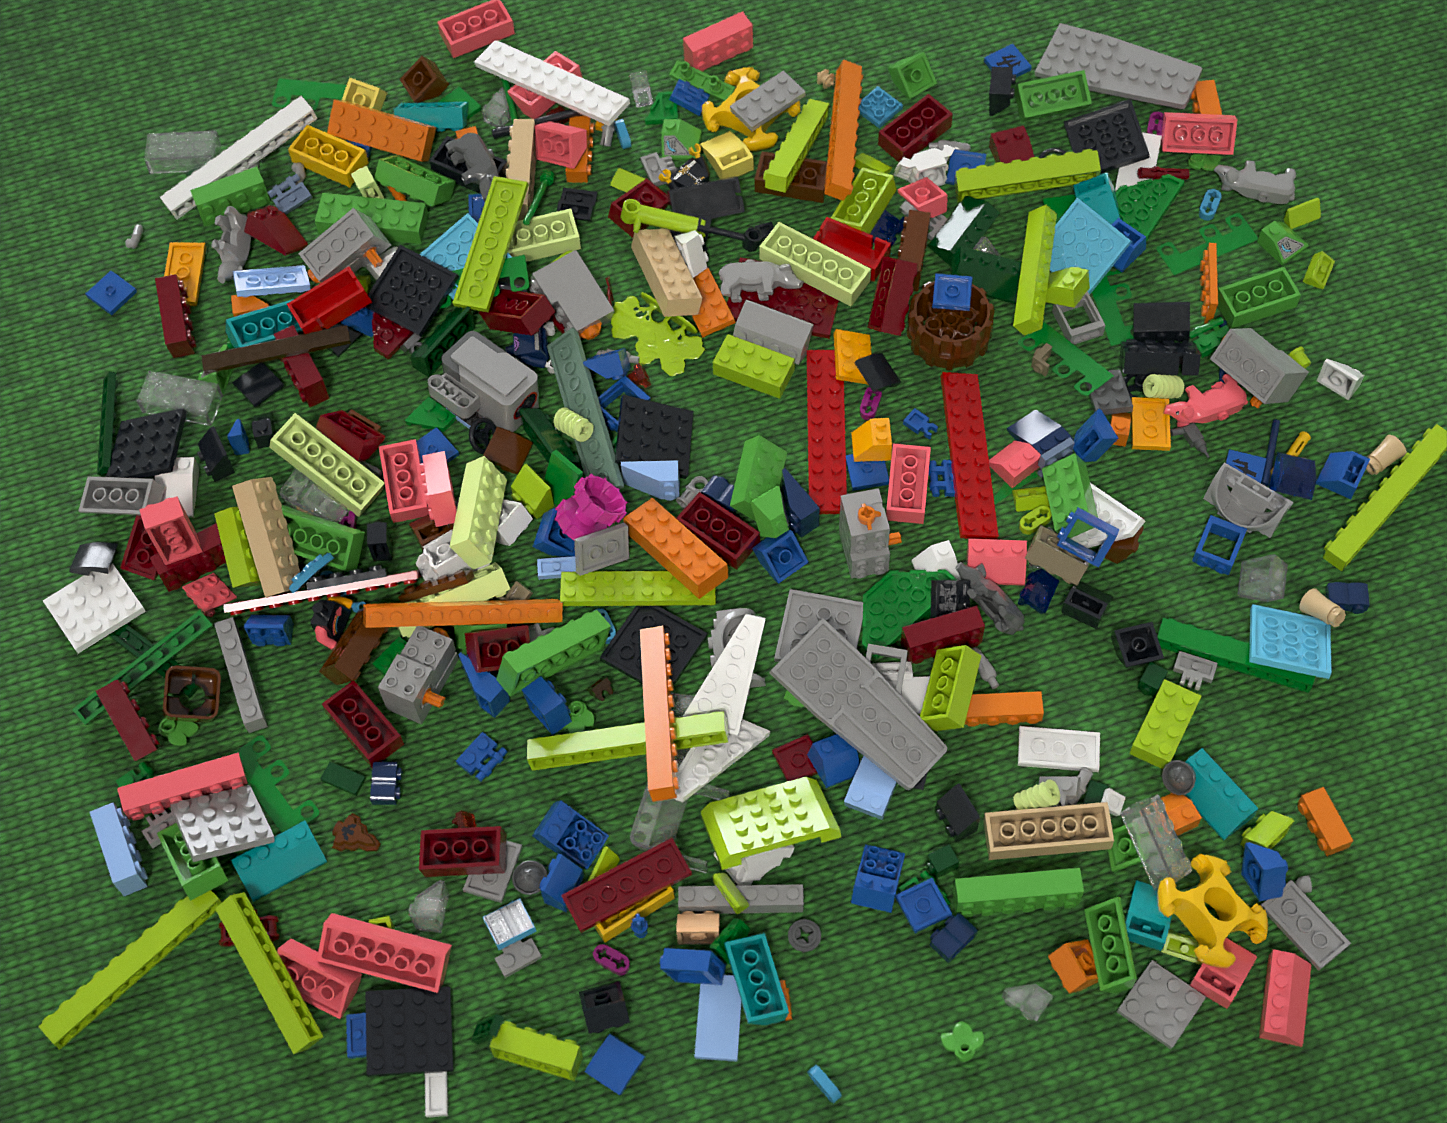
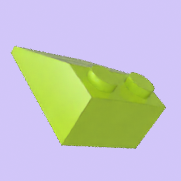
(1067, 286)

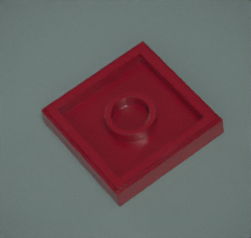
(793, 759)

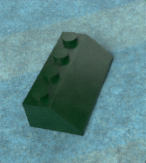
(963, 227)
(991, 272)
(453, 328)
(545, 436)

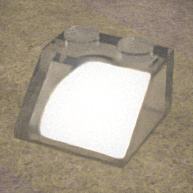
(1263, 578)
(430, 908)

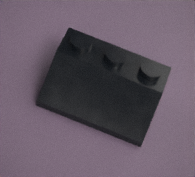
(1162, 321)

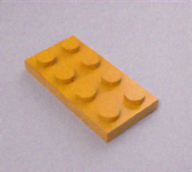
(188, 263)

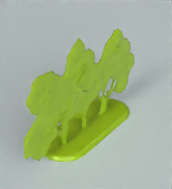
(655, 338)

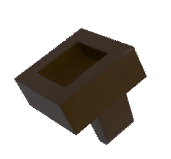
(600, 685)

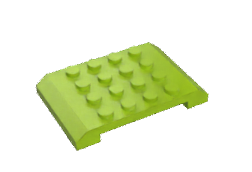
(768, 820)

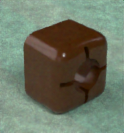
(181, 676)

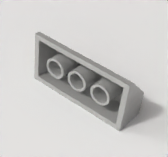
(773, 330)
(119, 495)

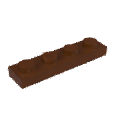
(441, 584)

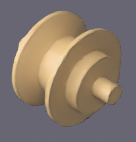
(825, 78)

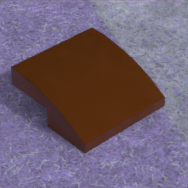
(508, 450)

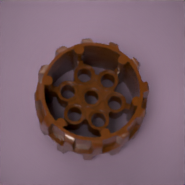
(946, 344)

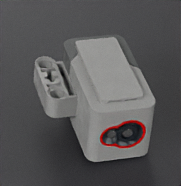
(484, 382)

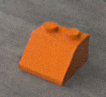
(1181, 812)
(1075, 965)

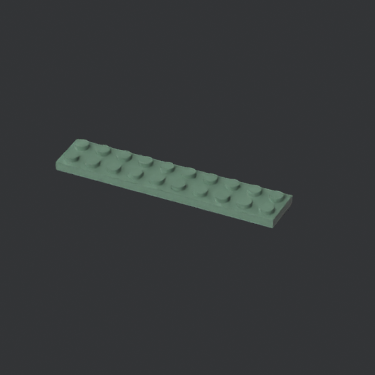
(581, 398)

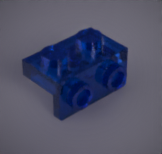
(887, 227)
(1038, 590)

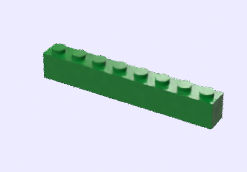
(1226, 652)
(148, 663)

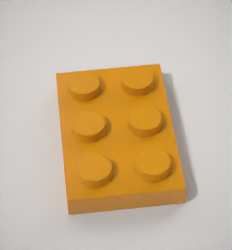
(848, 348)
(1149, 424)

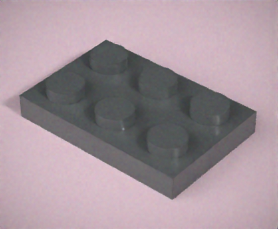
(1111, 396)

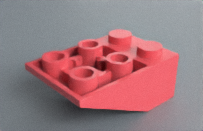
(1223, 983)

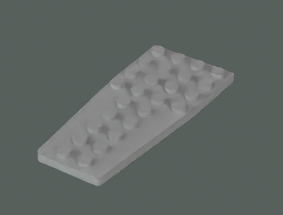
(1119, 67)
(859, 705)

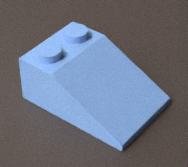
(653, 478)
(870, 790)

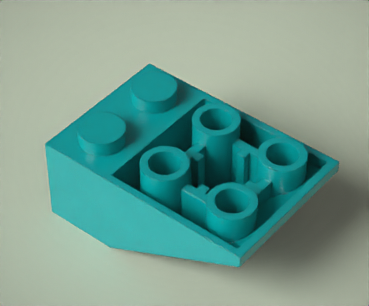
(1099, 196)
(1143, 920)

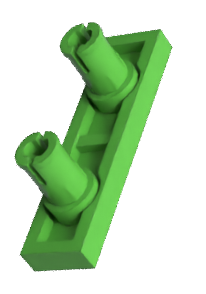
(699, 79)

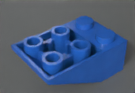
(485, 687)
(570, 834)
(877, 878)

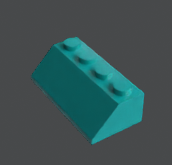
(449, 115)
(260, 325)
(1218, 797)
(279, 862)
(757, 980)

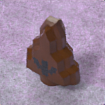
(353, 836)

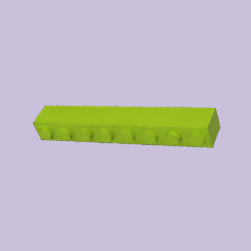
(796, 146)
(1035, 270)
(269, 972)

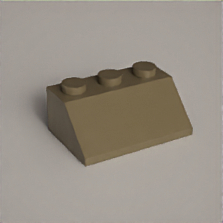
(1054, 559)

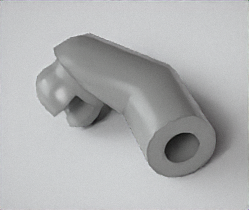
(299, 169)
(136, 236)

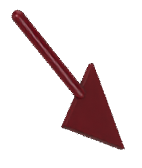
(609, 290)

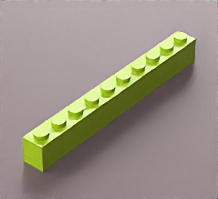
(1387, 498)
(622, 741)
(128, 968)

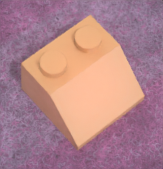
(697, 928)

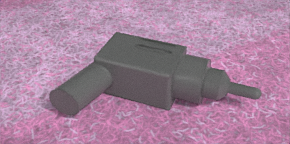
(1192, 436)

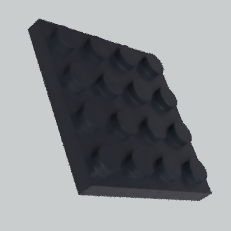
(1112, 132)
(411, 290)
(653, 433)
(147, 445)
(340, 578)
(625, 648)
(408, 1032)

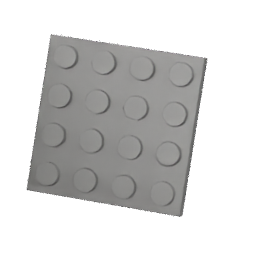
(807, 609)
(222, 823)

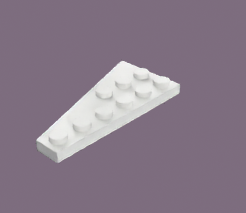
(731, 676)
(708, 761)

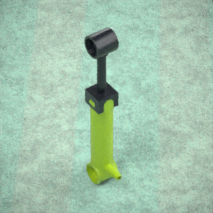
(636, 214)

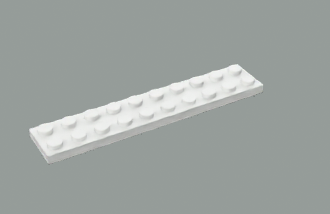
(552, 82)

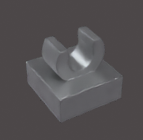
(410, 343)

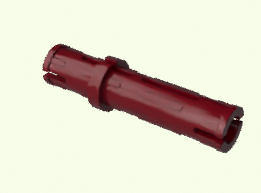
(1156, 172)

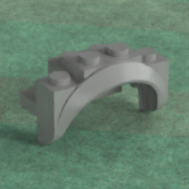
(1247, 501)
(725, 624)

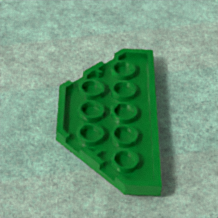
(1147, 202)
(896, 603)

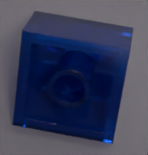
(1293, 476)

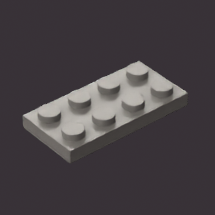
(767, 101)
(1306, 926)

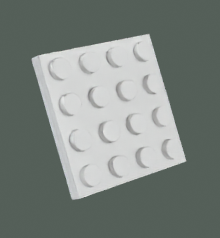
(93, 607)

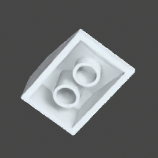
(181, 483)

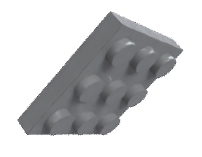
(1161, 1004)

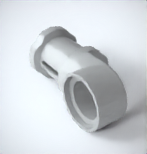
(690, 491)

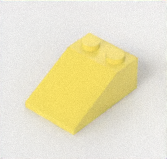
(364, 94)

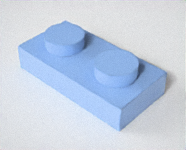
(552, 567)

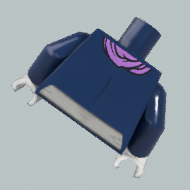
(533, 349)

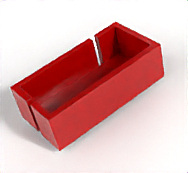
(854, 244)
(329, 302)

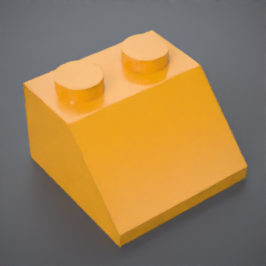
(872, 441)

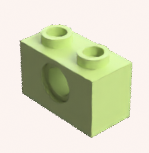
(366, 183)

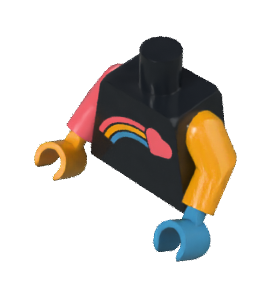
(330, 619)

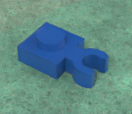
(919, 422)

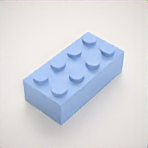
(119, 849)

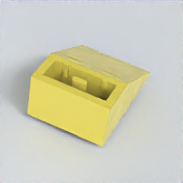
(728, 155)

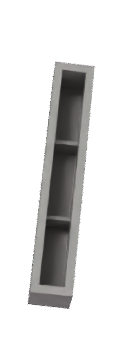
(240, 675)
(760, 899)

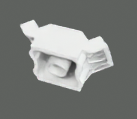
(924, 164)
(440, 559)
(757, 865)

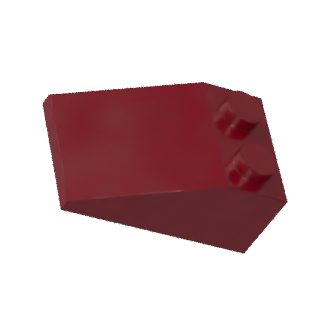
(1011, 145)
(646, 194)
(274, 230)
(138, 552)

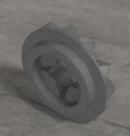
(807, 927)

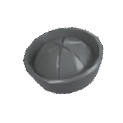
(1178, 777)
(528, 877)

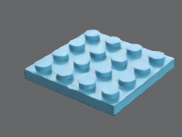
(1086, 242)
(453, 246)
(1290, 641)

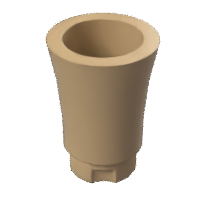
(1385, 454)
(1322, 608)

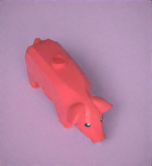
(1211, 405)

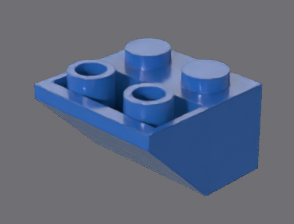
(1135, 248)
(1094, 437)
(1343, 472)
(269, 629)
(561, 878)

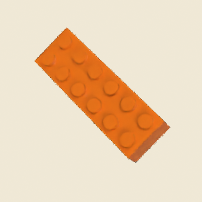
(381, 130)
(676, 548)

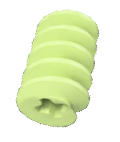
(1163, 386)
(573, 424)
(1038, 796)

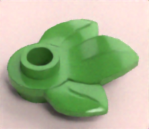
(1204, 161)
(581, 719)
(178, 731)
(962, 1038)

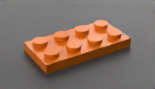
(1209, 282)
(713, 309)

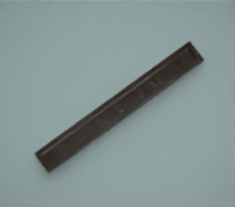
(275, 349)

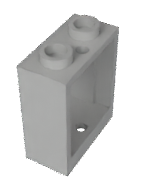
(1084, 332)
(893, 653)

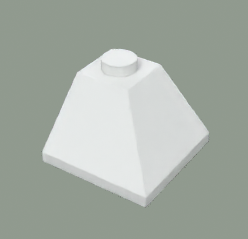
(1340, 378)
(936, 558)

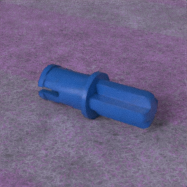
(639, 926)

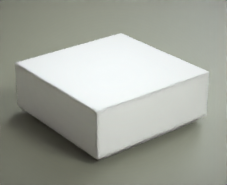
(1114, 800)

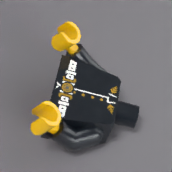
(690, 173)

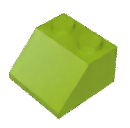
(532, 492)
(1268, 831)

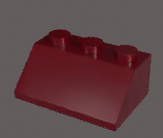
(350, 434)
(488, 646)

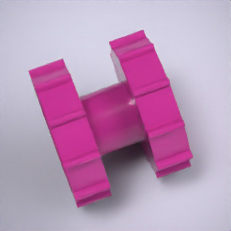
(591, 508)

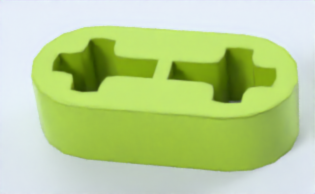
(1033, 517)

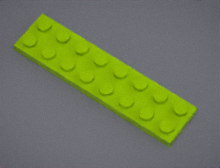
(490, 244)
(627, 589)

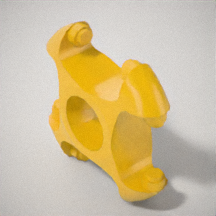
(721, 115)
(1218, 893)

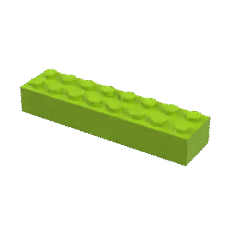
(1026, 175)

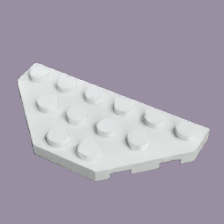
(1115, 515)

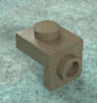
(1039, 359)
(517, 592)

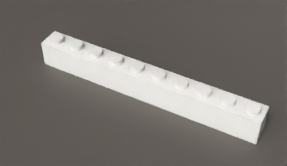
(242, 154)

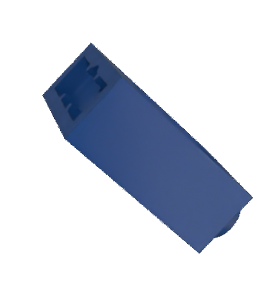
(623, 385)
(1226, 530)
(1078, 549)
(692, 966)

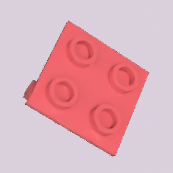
(209, 593)

